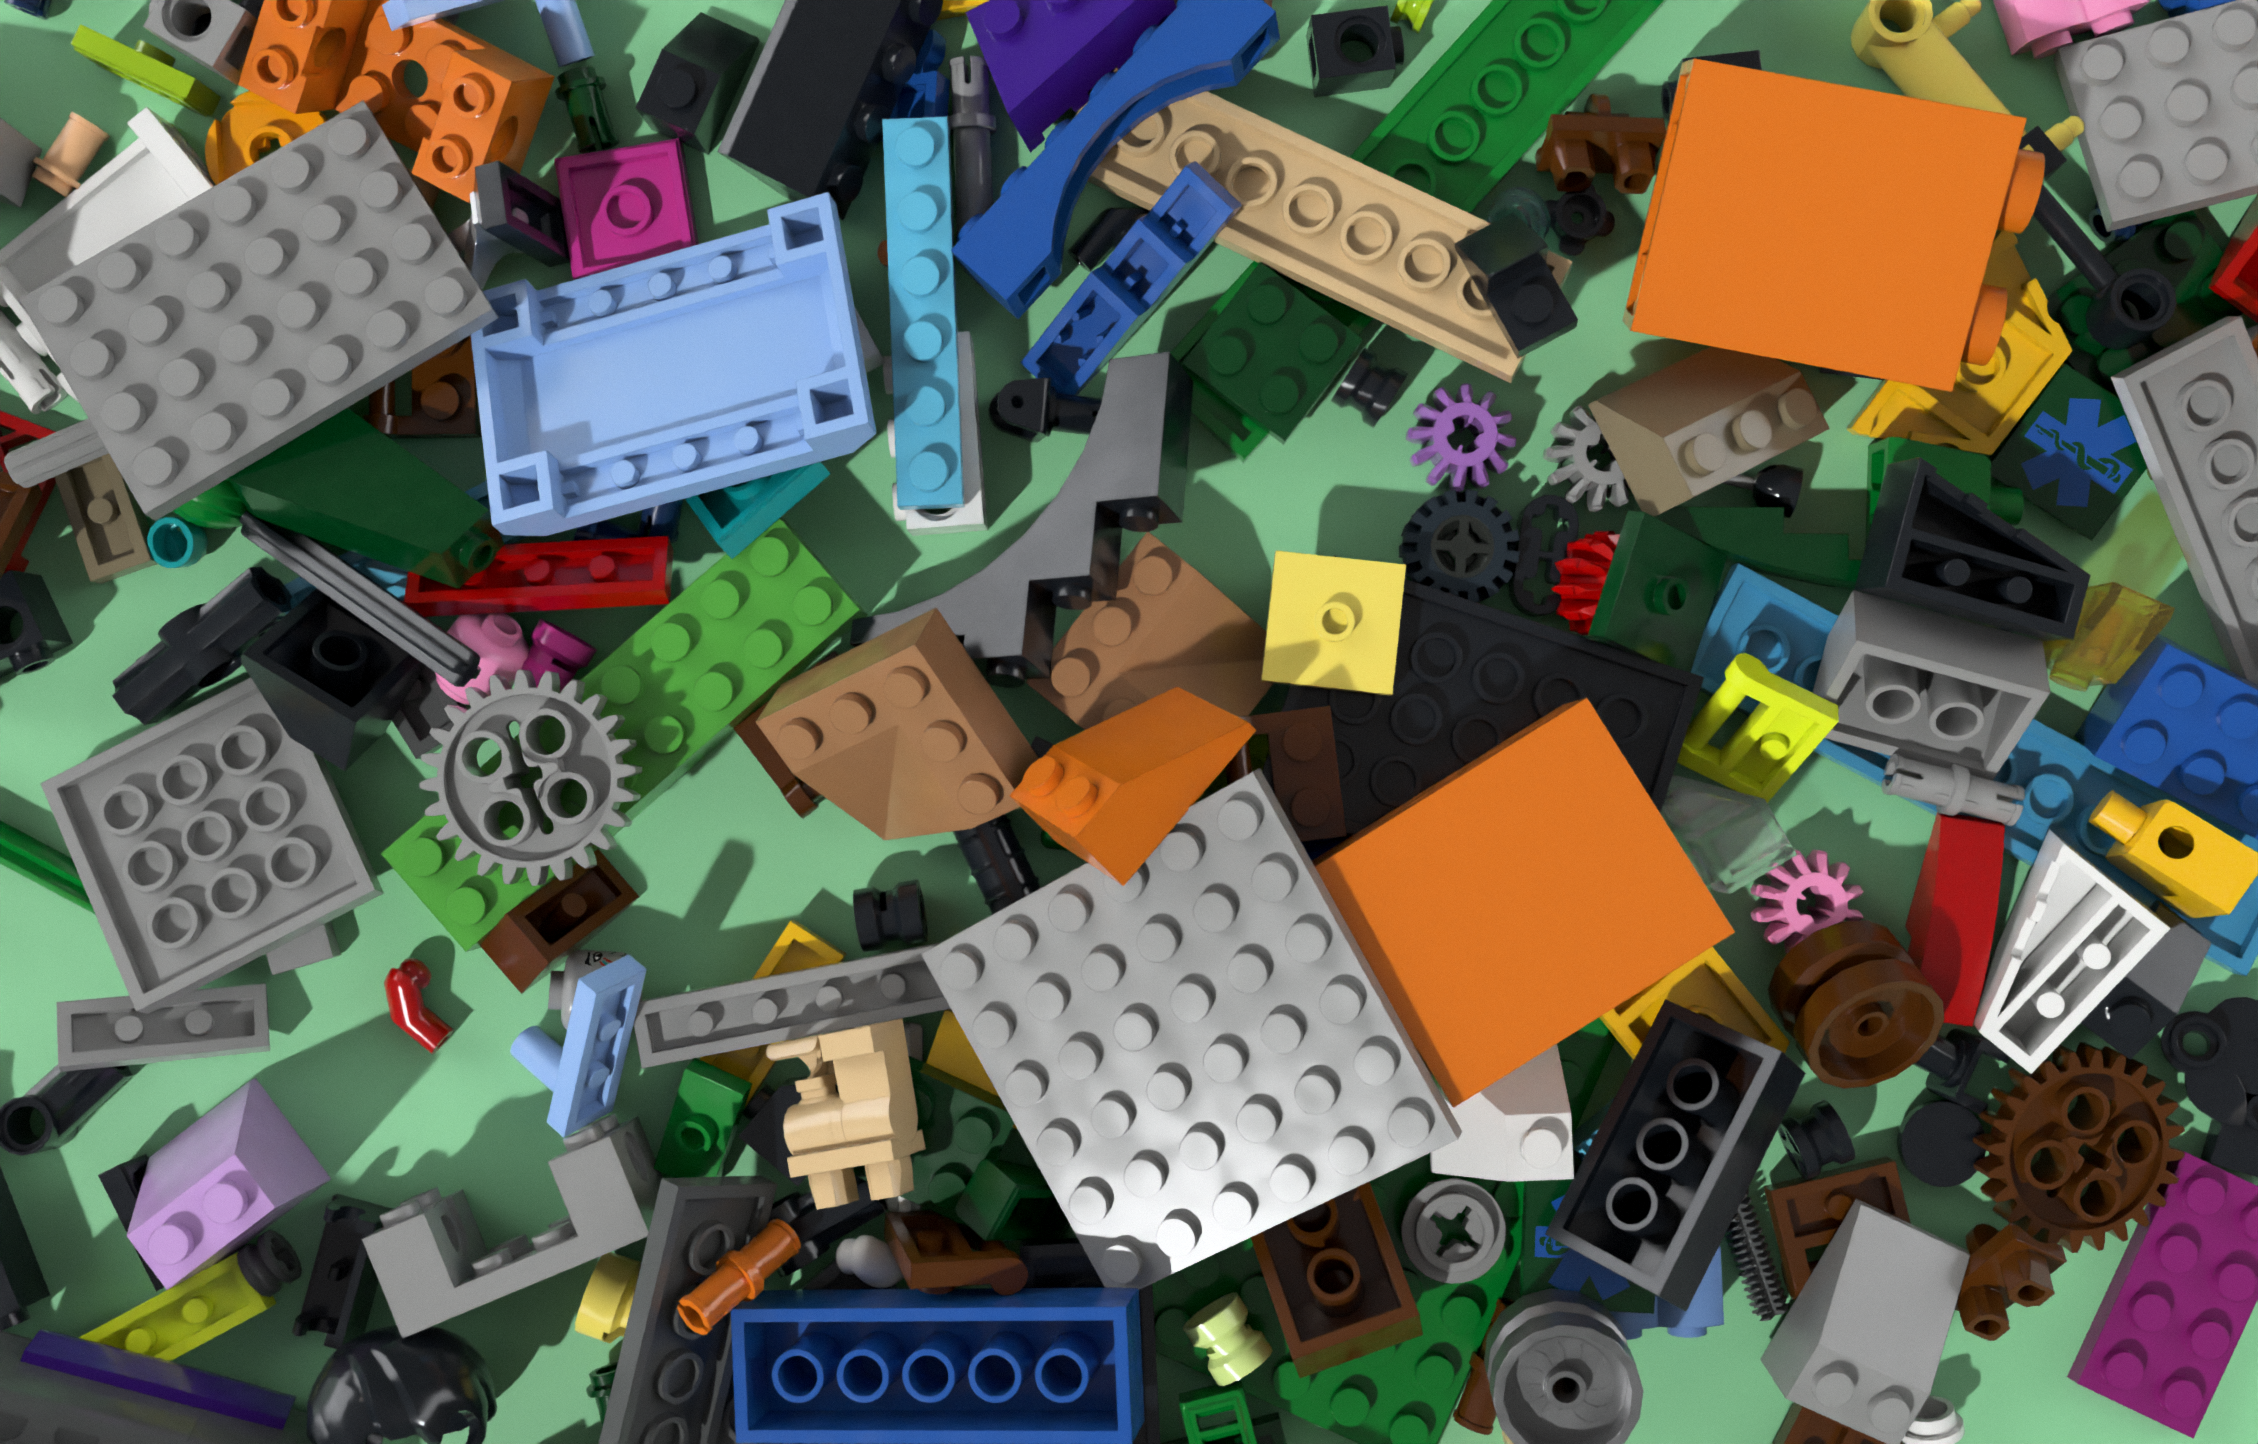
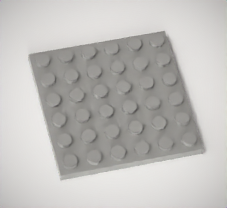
(1192, 1041)

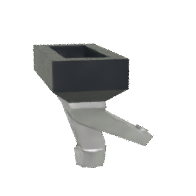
(509, 218)

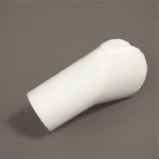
(869, 1261)

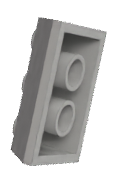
(1930, 684)

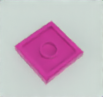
(625, 205)

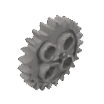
(474, 799)

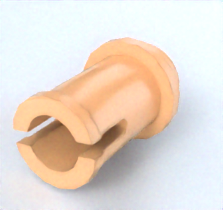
(69, 155)

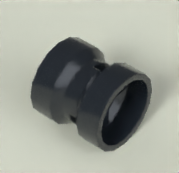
(890, 915)

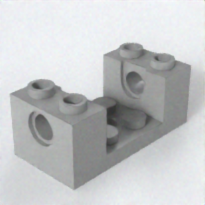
(437, 1261)

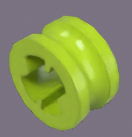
(1413, 11)

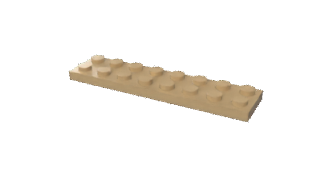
(1324, 222)

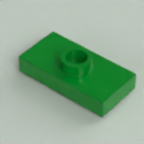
(702, 1122)

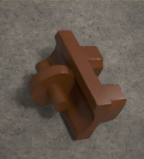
(1600, 142)
(2003, 1271)

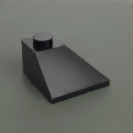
(331, 678)

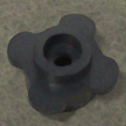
(1595, 221)

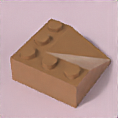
(1156, 636)
(902, 733)

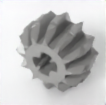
(1572, 455)

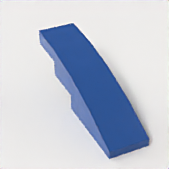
(1132, 281)

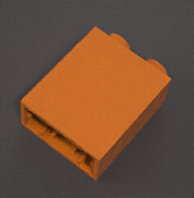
(1830, 224)
(1520, 899)

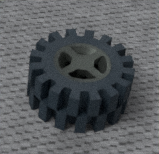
(1479, 530)

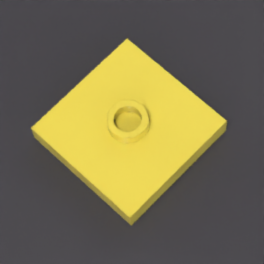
(1333, 623)

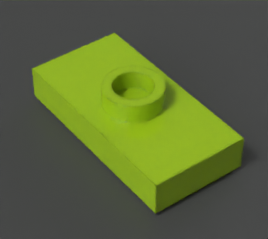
(147, 68)

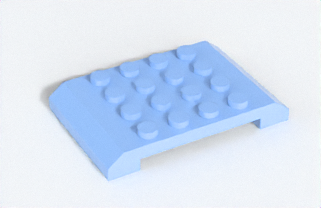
(672, 375)

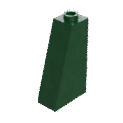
(371, 498)

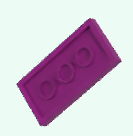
(2177, 1299)

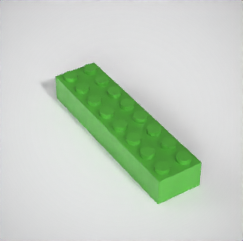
(681, 692)

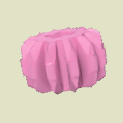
(1809, 876)

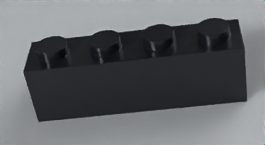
(823, 93)
(1676, 1153)

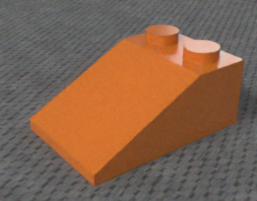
(1130, 778)

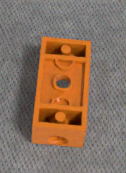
(341, 52)

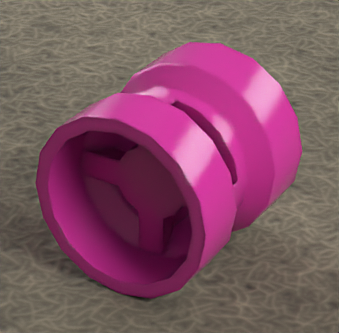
(555, 642)

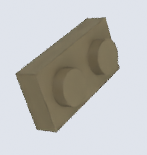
(105, 520)

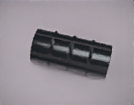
(997, 862)

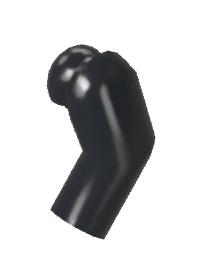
(1104, 235)

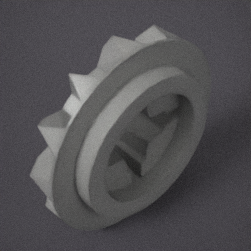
(1457, 1260)

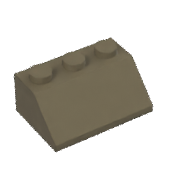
(1704, 423)

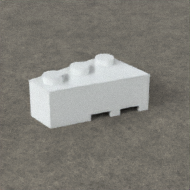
(2060, 953)

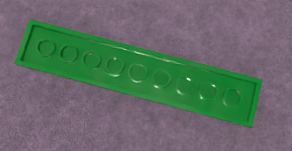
(1460, 134)

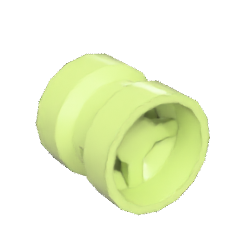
(1232, 1345)

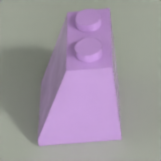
(220, 1185)

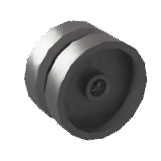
(1562, 1371)

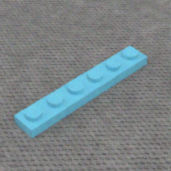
(923, 313)

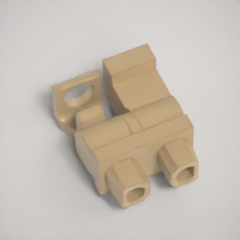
(864, 1123)

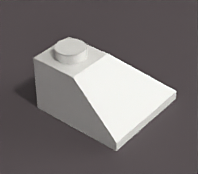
(1514, 1127)

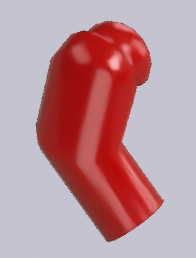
(407, 1005)

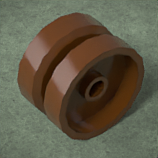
(1855, 1004)

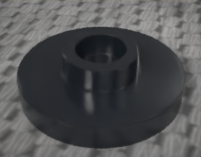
(1939, 1143)

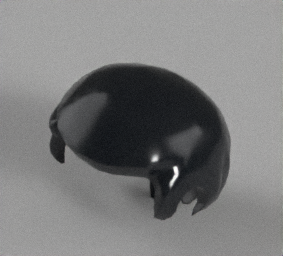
(401, 1389)

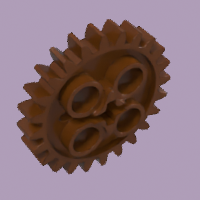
(2079, 1147)

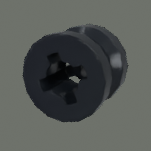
(1369, 387)
(1816, 1140)

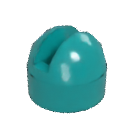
(171, 547)

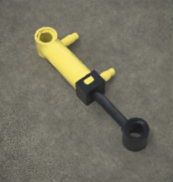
(1932, 69)

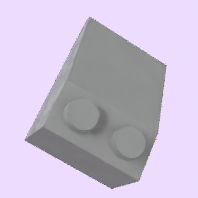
(1870, 1324)

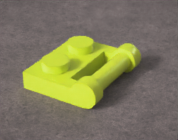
(1769, 742)

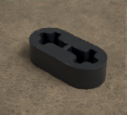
(1530, 553)

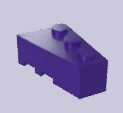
(1056, 51)

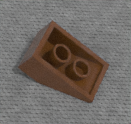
(1337, 1282)

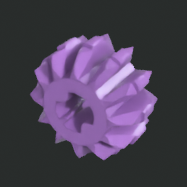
(1440, 425)

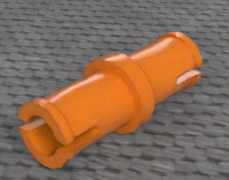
(738, 1276)

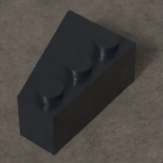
(1963, 561)

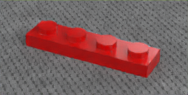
(555, 578)

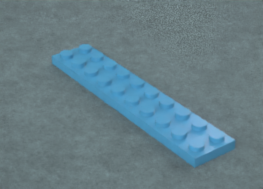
(2057, 773)

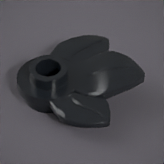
(2228, 1068)

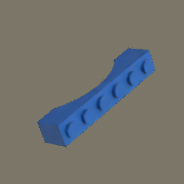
(1021, 238)

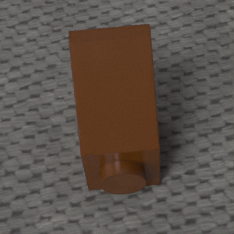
(557, 921)

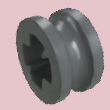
(269, 1263)

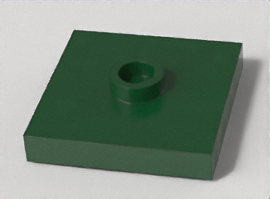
(1657, 592)

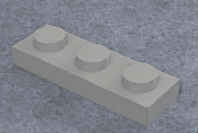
(192, 1027)

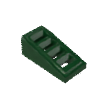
(1009, 1203)

